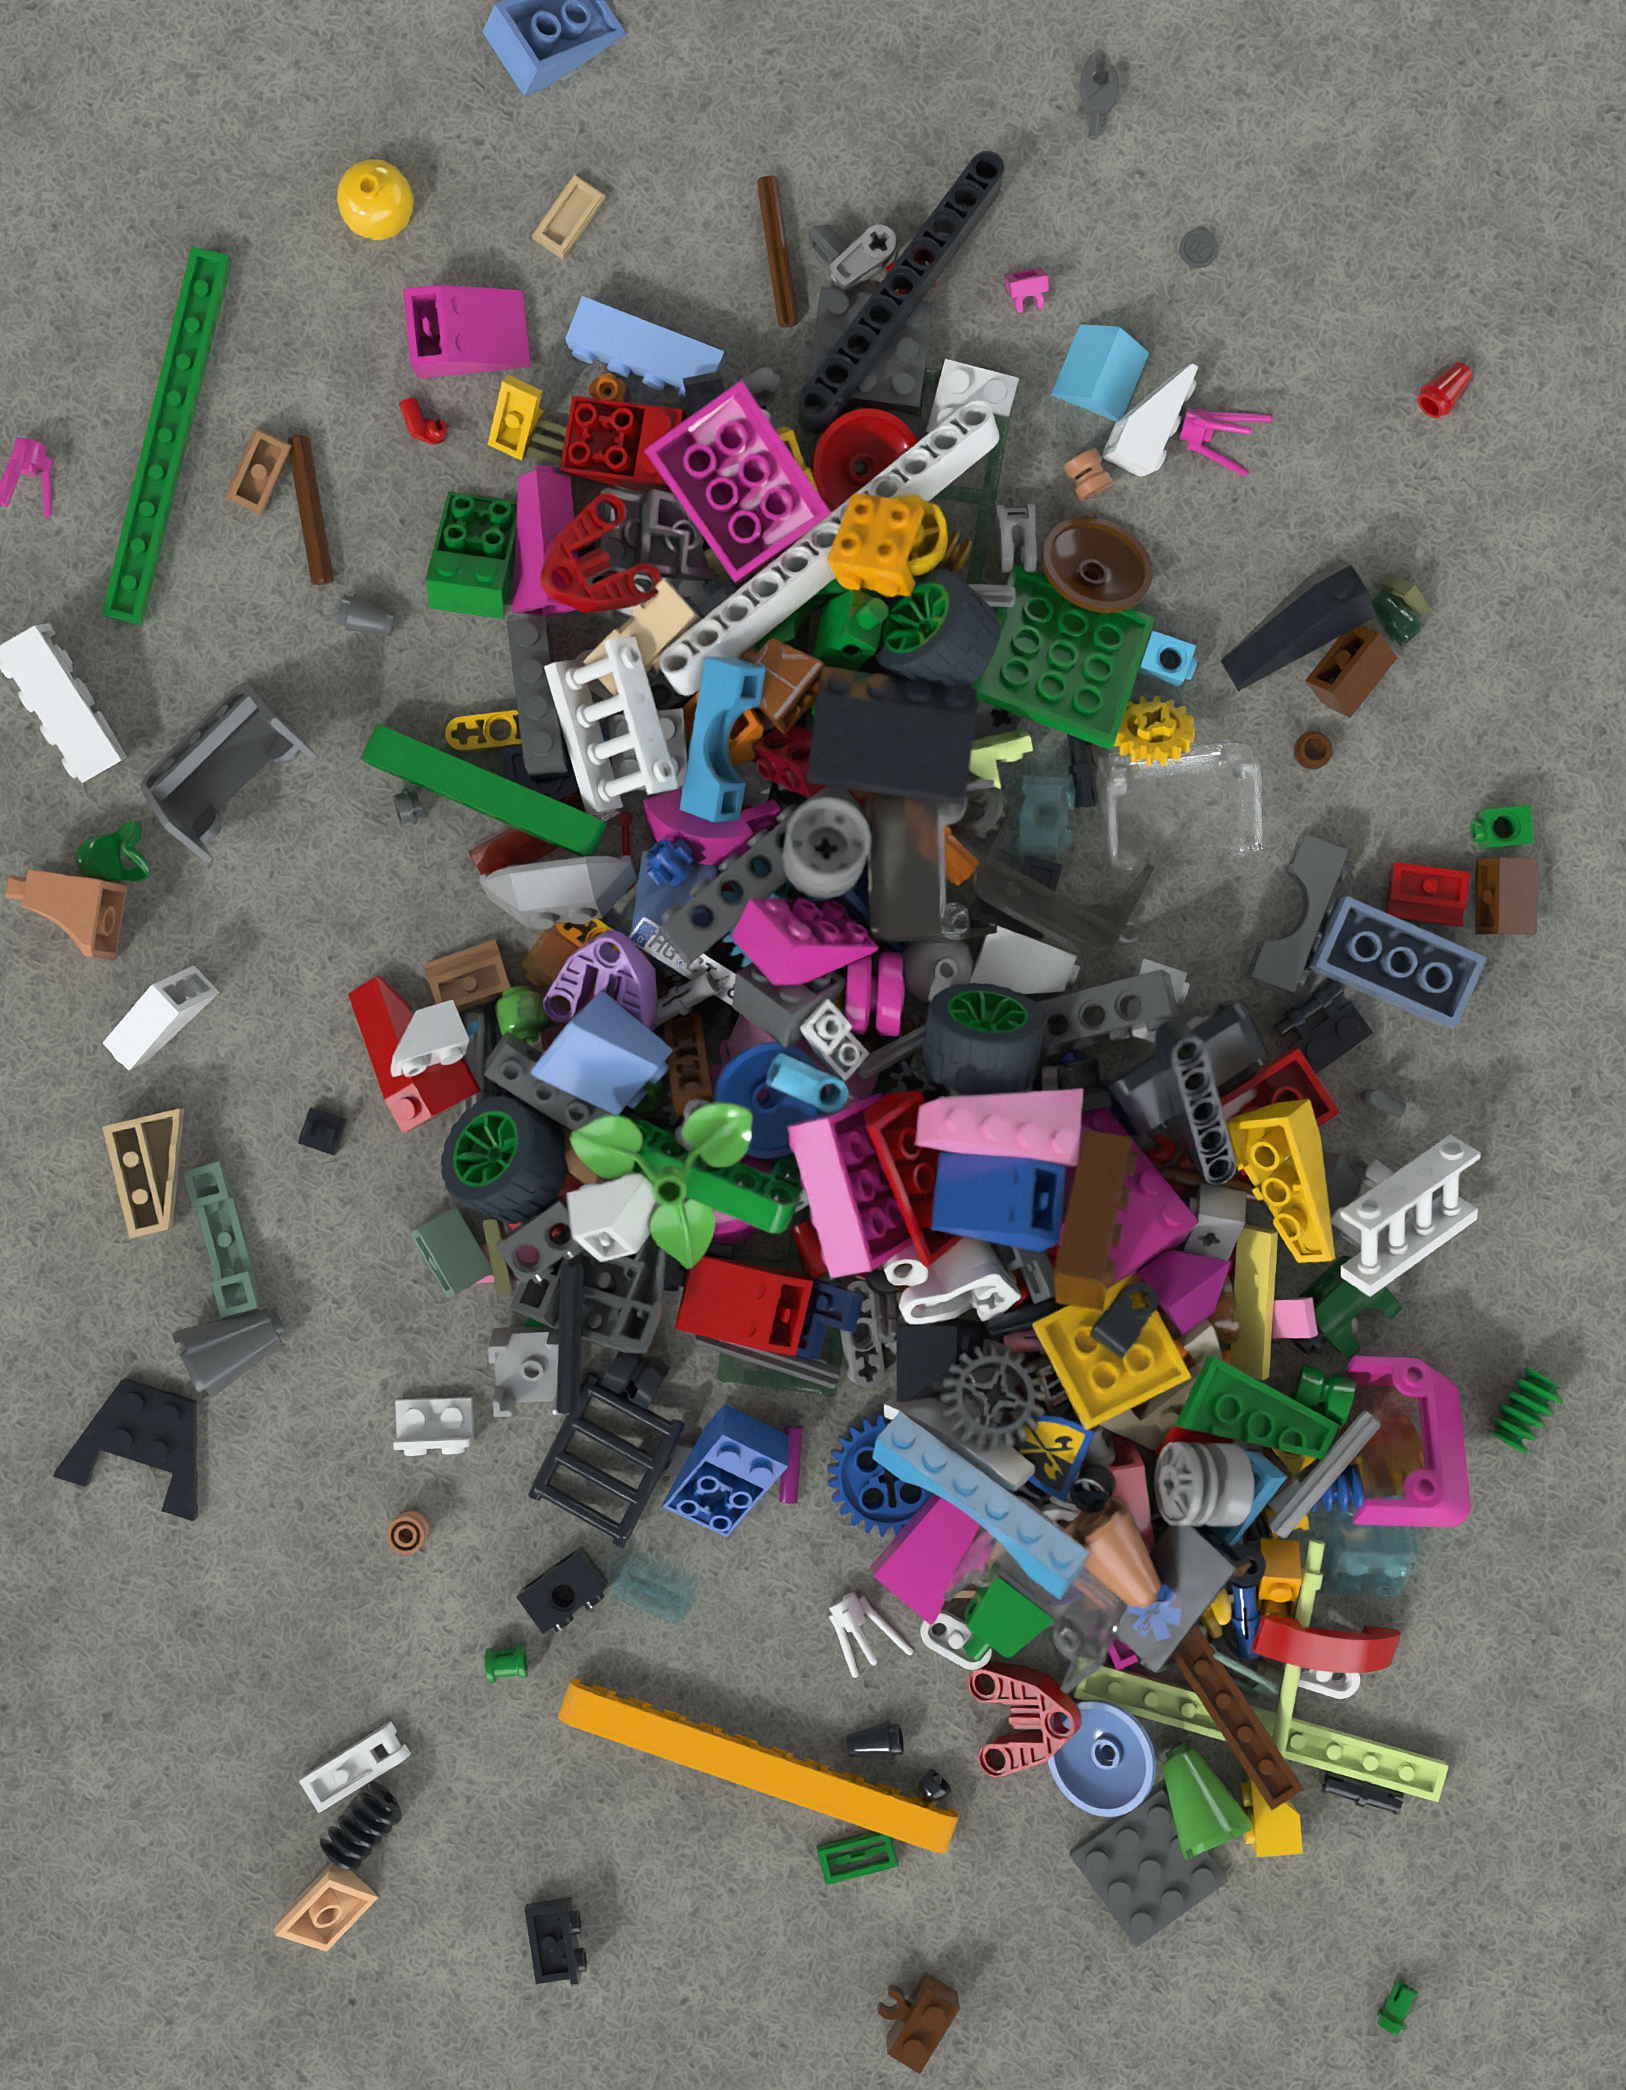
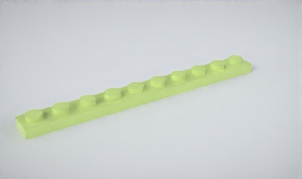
(1305, 1743)

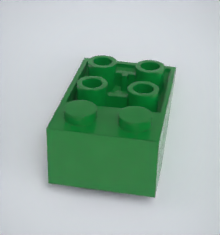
(473, 556)

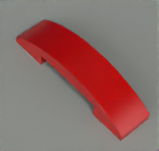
(1325, 1649)

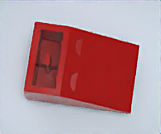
(610, 439)
(745, 1304)

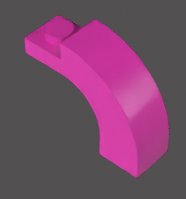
(709, 840)

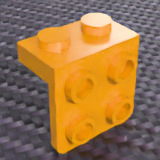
(876, 544)

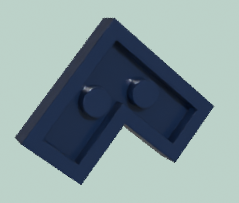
(831, 1307)

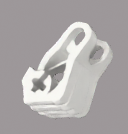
(959, 1280)

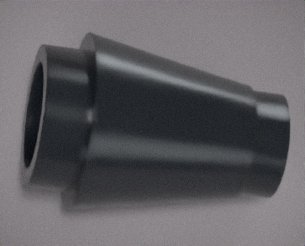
(877, 1742)

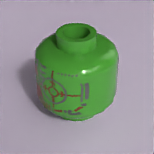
(521, 1013)

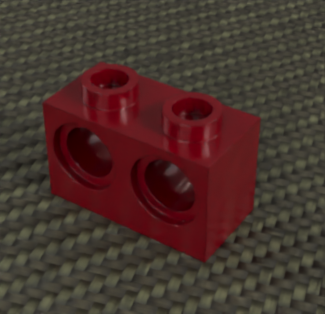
(787, 759)

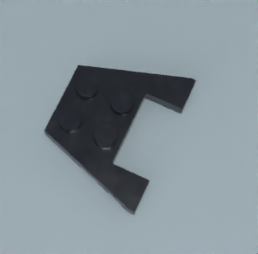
(144, 1428)

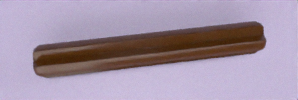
(777, 251)
(310, 510)

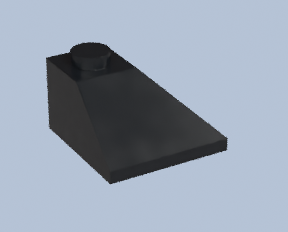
(928, 1352)

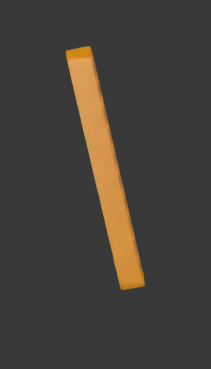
(757, 1767)

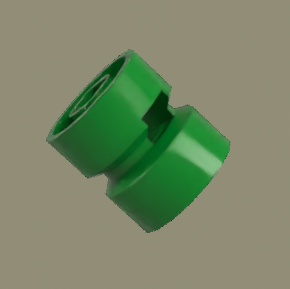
(1324, 1394)

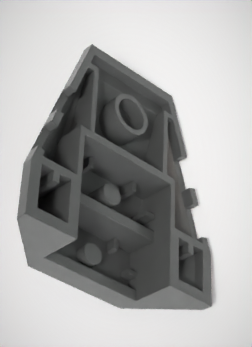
(618, 1296)

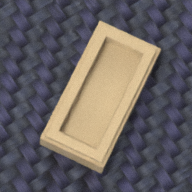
(569, 216)

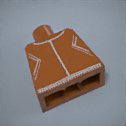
(788, 683)

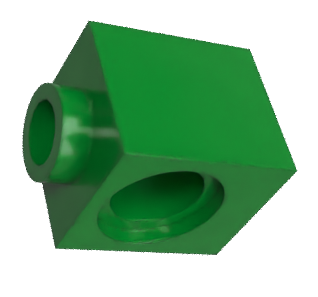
(1518, 824)

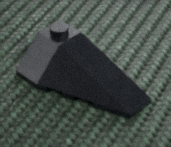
(1306, 619)

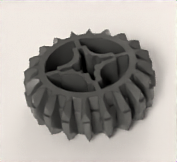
(977, 1391)

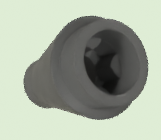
(364, 616)

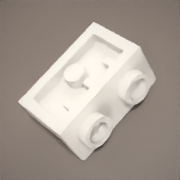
(434, 1425)

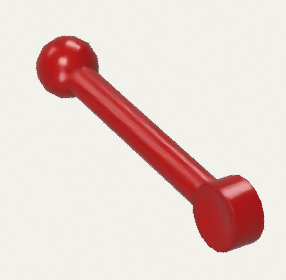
(625, 819)

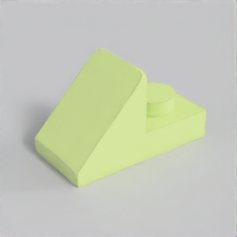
(1004, 746)

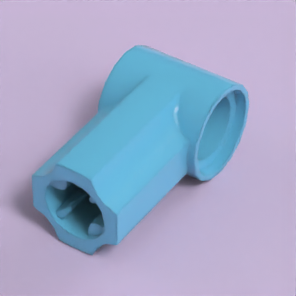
(806, 1082)

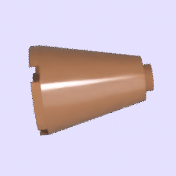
(1117, 1553)

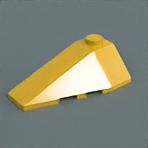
(1285, 1162)

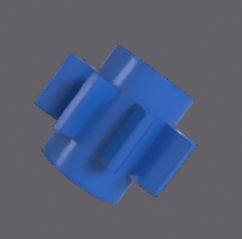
(670, 862)

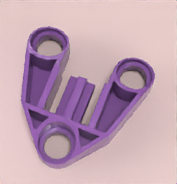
(578, 974)

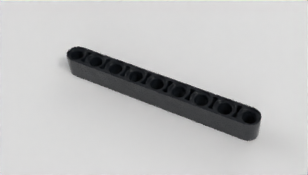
(896, 307)

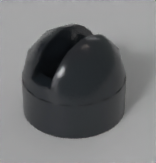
(930, 1790)

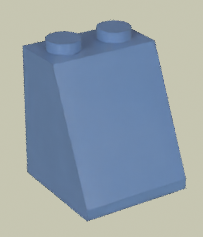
(656, 899)
(604, 1056)

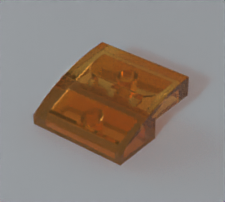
(1389, 1458)

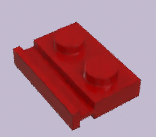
(1427, 894)

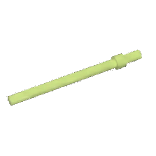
(1310, 1583)

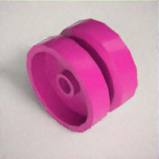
(876, 994)

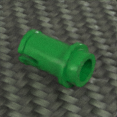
(1396, 2008)

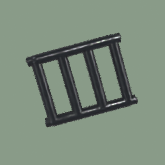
(653, 1463)

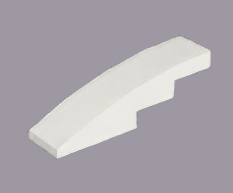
(1002, 1466)

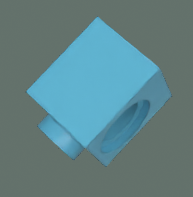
(1151, 664)

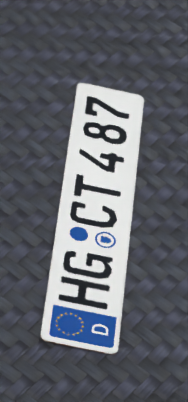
(663, 951)

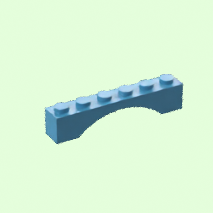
(1035, 1543)

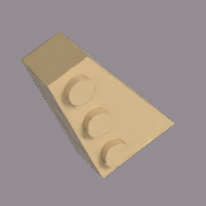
(655, 628)
(146, 1169)

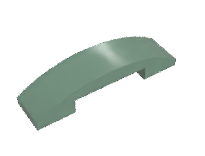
(225, 1239)

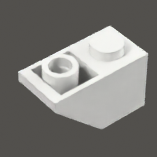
(431, 1038)

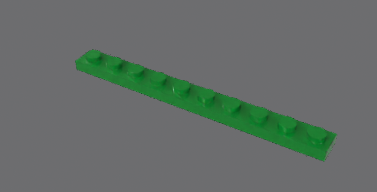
(166, 436)

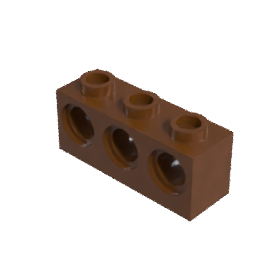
(688, 1061)

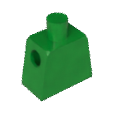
(849, 630)
(1002, 1620)

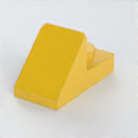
(515, 417)

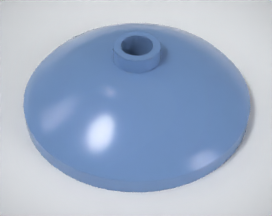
(1091, 1775)

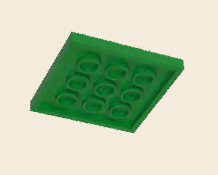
(1064, 661)

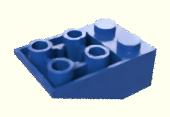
(1000, 1199)
(728, 1471)

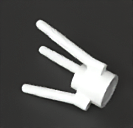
(850, 1615)

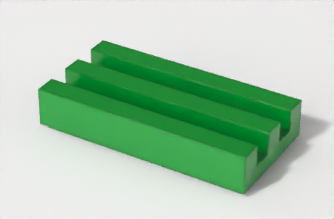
(852, 1842)

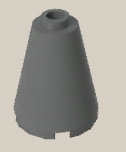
(227, 1348)

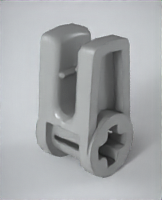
(859, 262)
(1016, 526)

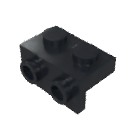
(554, 1941)

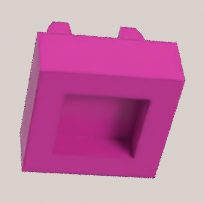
(1025, 284)

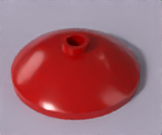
(857, 435)

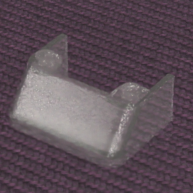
(1084, 1614)

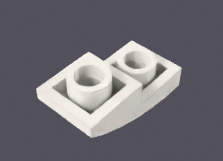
(833, 1042)

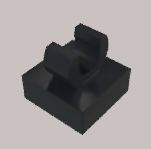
(322, 1131)

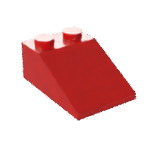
(1279, 1080)

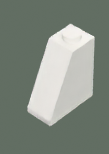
(1023, 964)
(159, 1016)

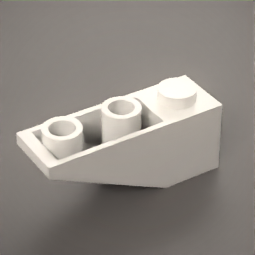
(1142, 433)

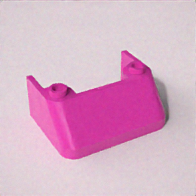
(1441, 1491)

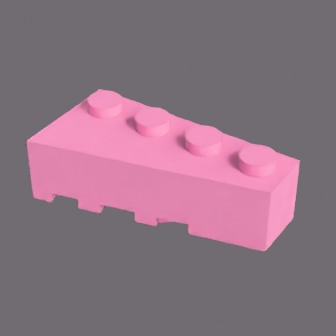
(1007, 1125)

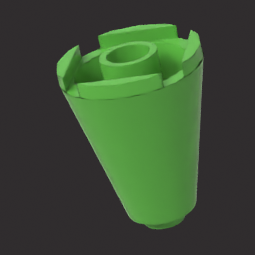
(1200, 1803)

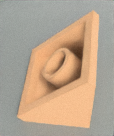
(325, 1908)

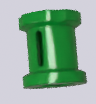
(506, 1663)

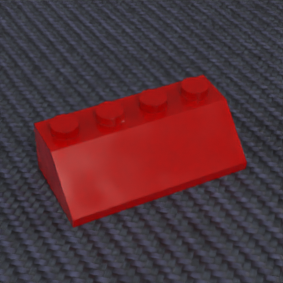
(909, 1169)

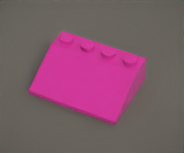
(738, 482)
(848, 1190)
(1155, 1212)

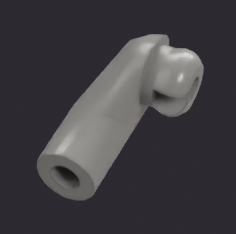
(762, 380)

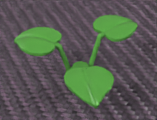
(679, 1227)

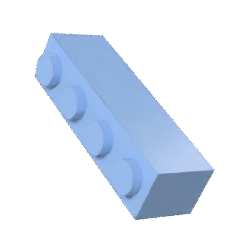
(639, 347)

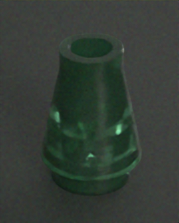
(1396, 618)

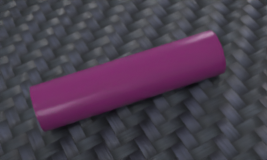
(790, 1477)

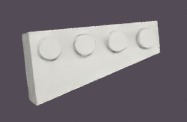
(60, 702)

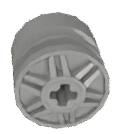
(830, 827)
(1204, 1484)

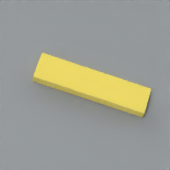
(1254, 1300)

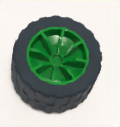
(939, 632)
(983, 1039)
(504, 1159)

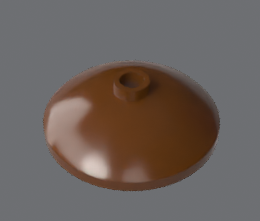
(1096, 564)

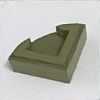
(1407, 591)

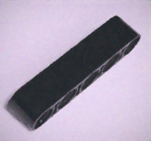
(1195, 1101)

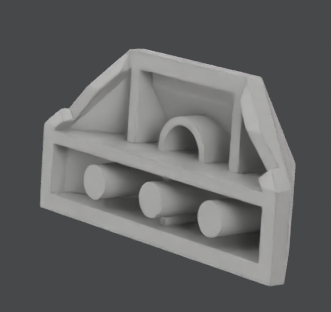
(560, 889)

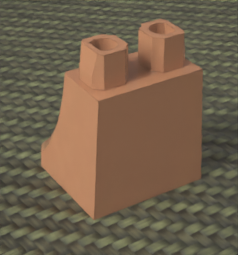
(81, 906)

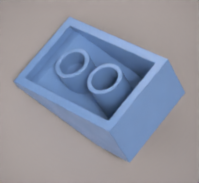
(549, 37)

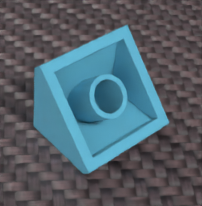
(1101, 370)

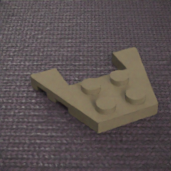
(1160, 1414)

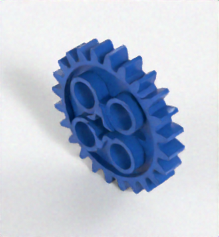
(855, 1479)

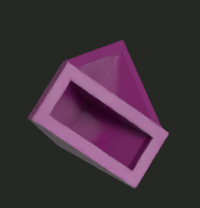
(1185, 1285)

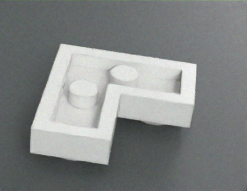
(966, 383)

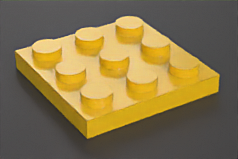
(1097, 1379)

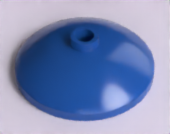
(771, 1117)

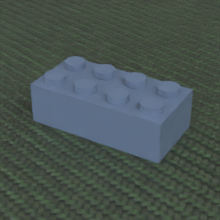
(1397, 962)

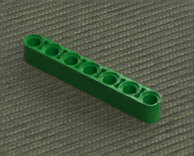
(483, 791)

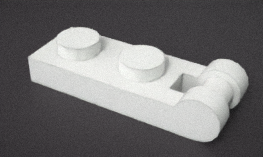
(353, 1767)

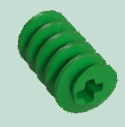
(1525, 1410)

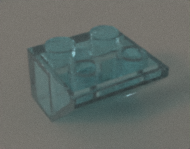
(1369, 1557)

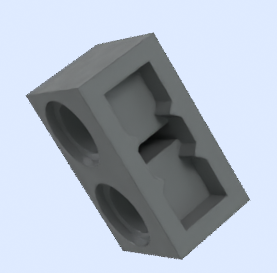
(537, 1234)

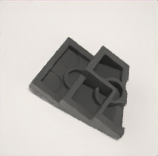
(656, 534)

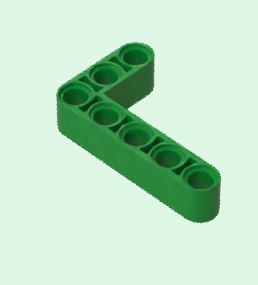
(734, 1189)

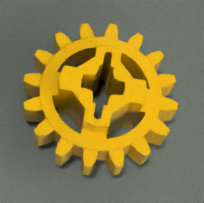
(1155, 731)

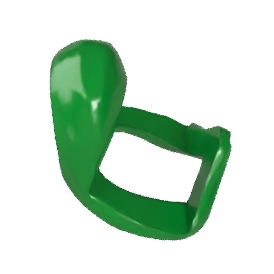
(101, 858)

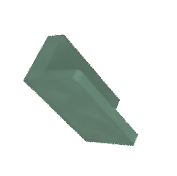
(451, 1252)

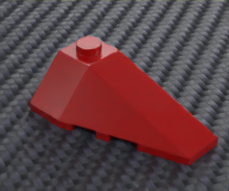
(411, 1099)

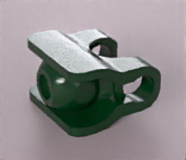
(1338, 1303)

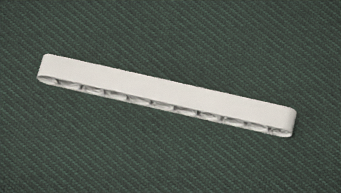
(804, 566)

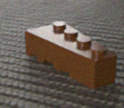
(1093, 1218)

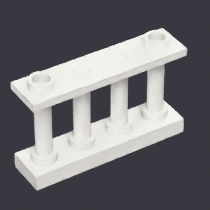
(584, 736)
(1421, 1233)

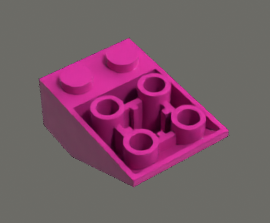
(465, 330)
(800, 938)

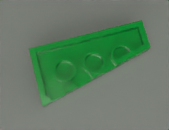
(1247, 1410)

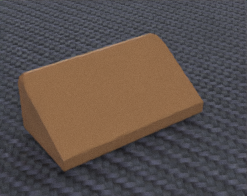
(258, 471)

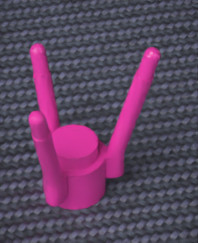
(1200, 425)
(27, 459)

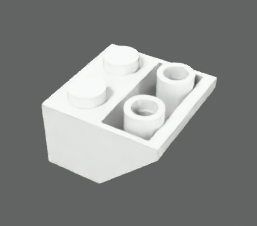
(612, 1216)

